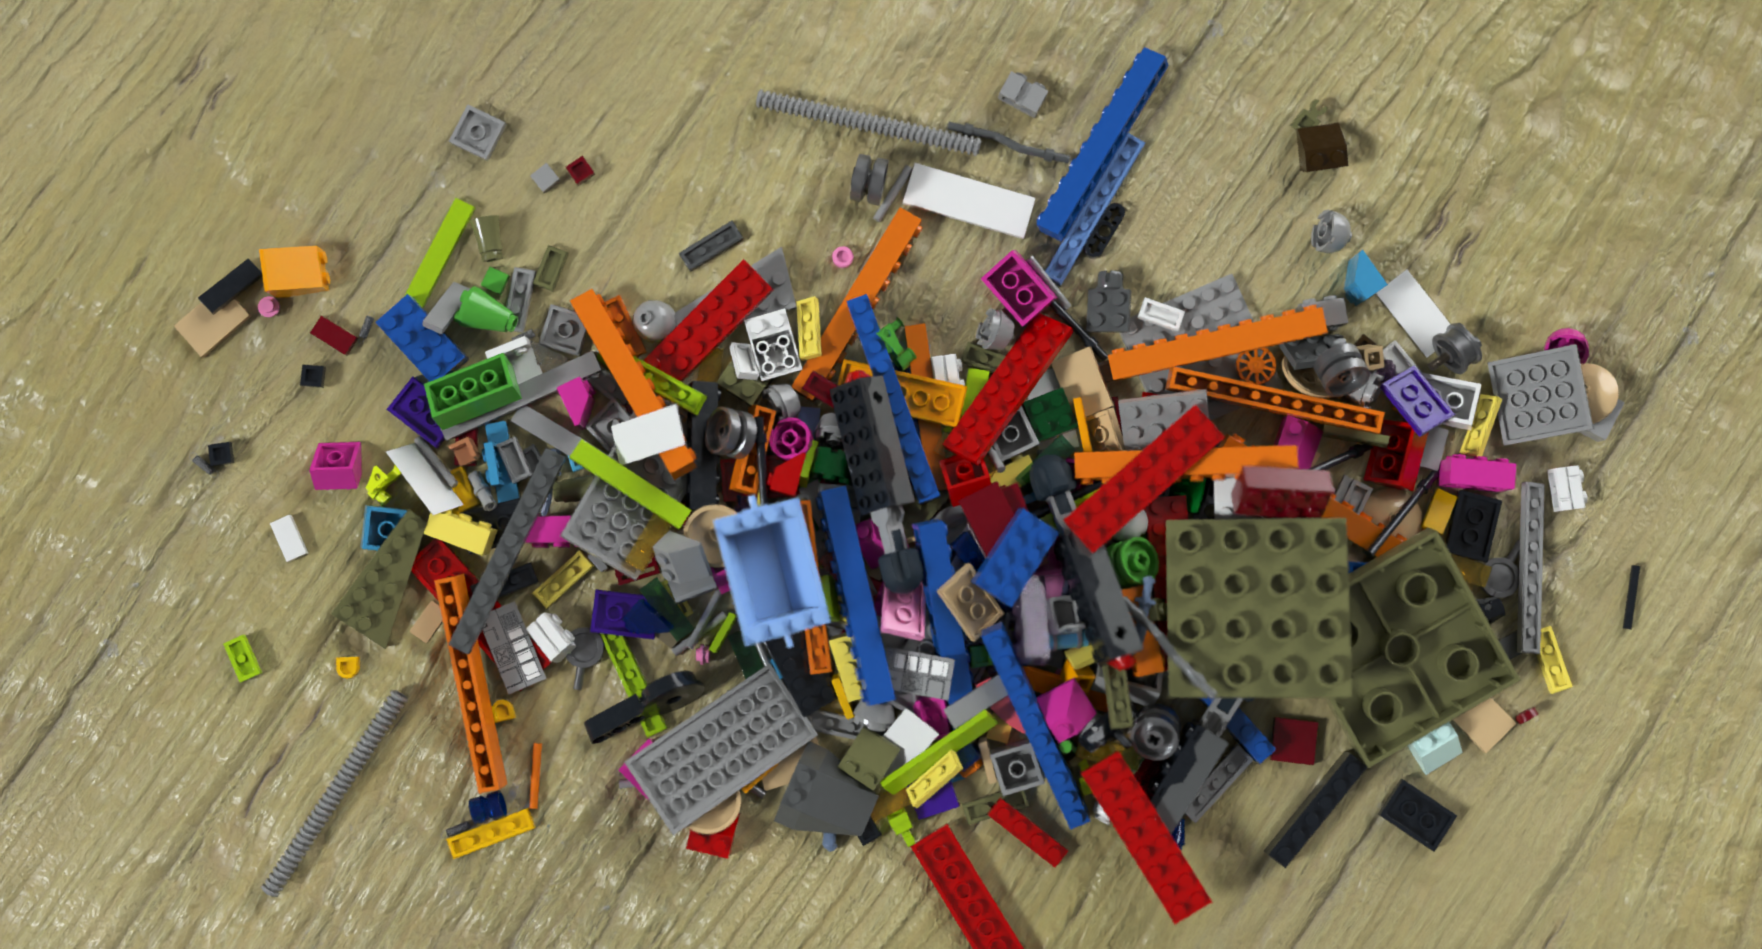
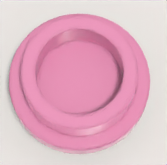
(269, 306)
(703, 654)

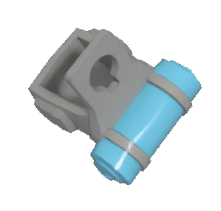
(1064, 624)

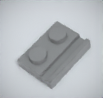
(1353, 493)

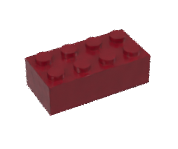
(1281, 492)

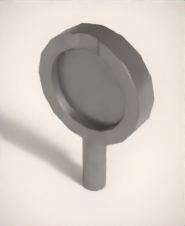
(1504, 574)
(586, 654)

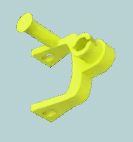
(376, 487)

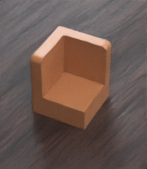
(465, 451)

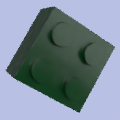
(1050, 415)

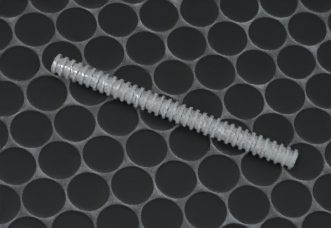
(867, 122)
(334, 794)

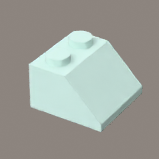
(1436, 748)

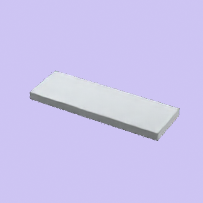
(969, 200)

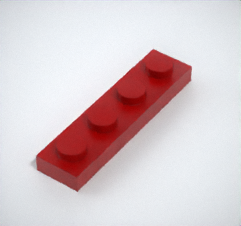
(1027, 832)

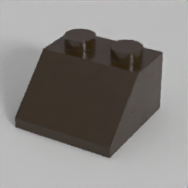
(1321, 147)

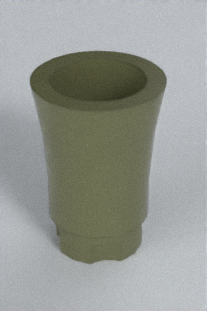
(488, 237)
(572, 489)

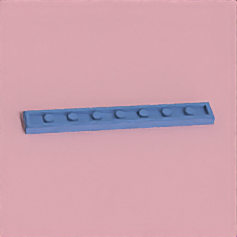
(1094, 209)

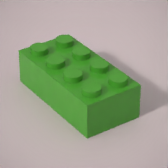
(472, 391)

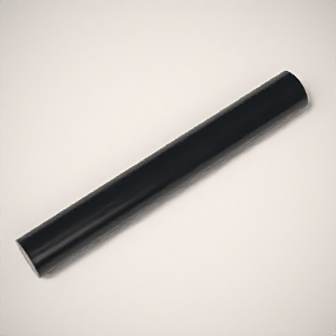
(1631, 597)

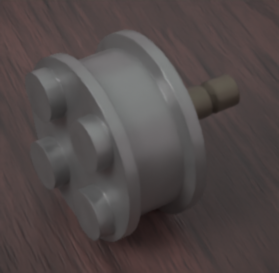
(1456, 349)

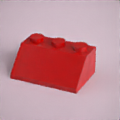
(1400, 461)

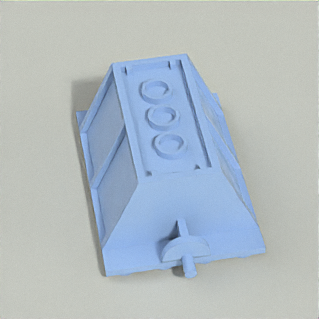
(771, 571)

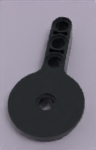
(657, 698)

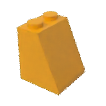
(294, 271)

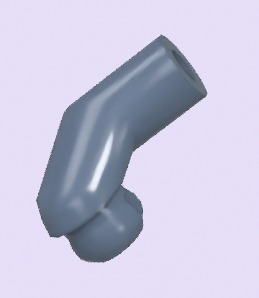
(829, 841)

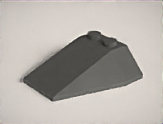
(825, 796)

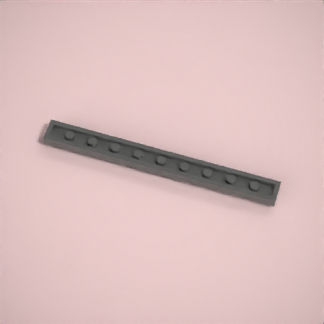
(507, 551)

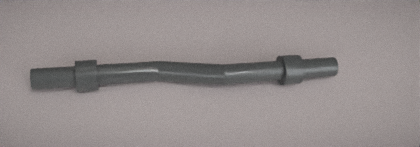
(1047, 154)
(1197, 679)

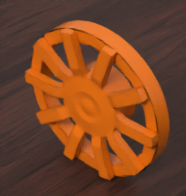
(1255, 366)

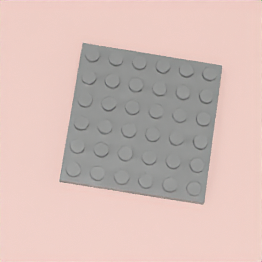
(1204, 308)

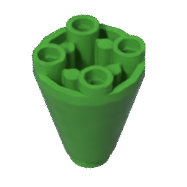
(484, 312)

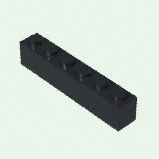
(702, 480)
(1315, 809)

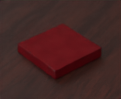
(1294, 741)

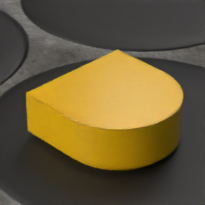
(347, 666)
(503, 711)

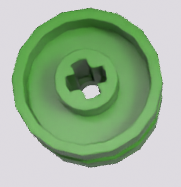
(1133, 561)

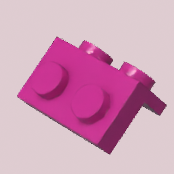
(931, 712)

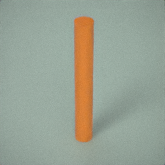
(535, 775)

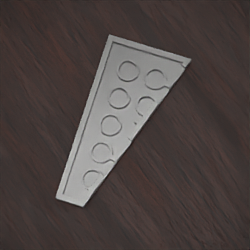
(775, 273)

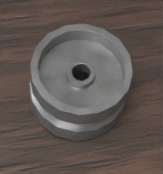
(868, 179)
(1341, 370)
(730, 432)
(1156, 732)

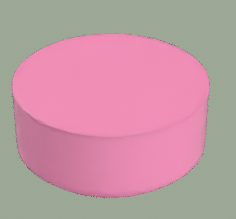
(842, 257)

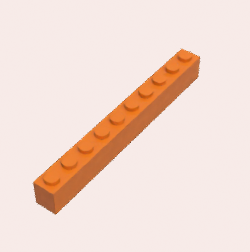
(870, 281)
(1218, 343)
(627, 372)
(1275, 400)
(1215, 464)
(1359, 526)
(472, 690)

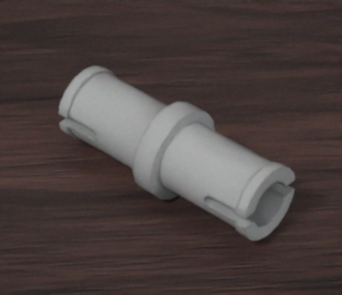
(482, 490)

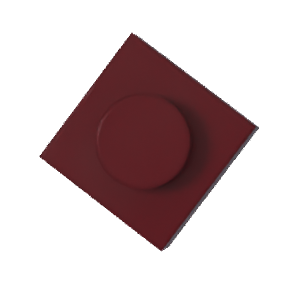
(580, 170)

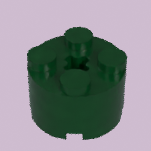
(831, 466)

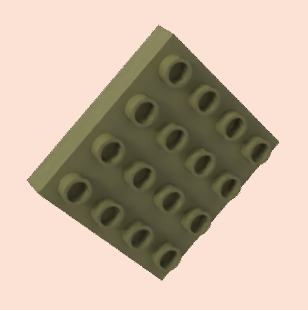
(1259, 607)
(1415, 649)

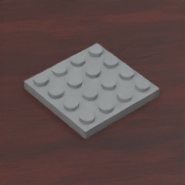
(1541, 395)
(1150, 416)

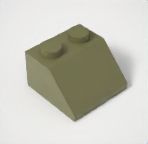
(744, 389)
(869, 757)

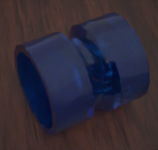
(485, 808)

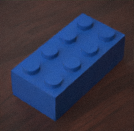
(429, 351)
(1015, 557)

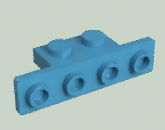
(496, 472)

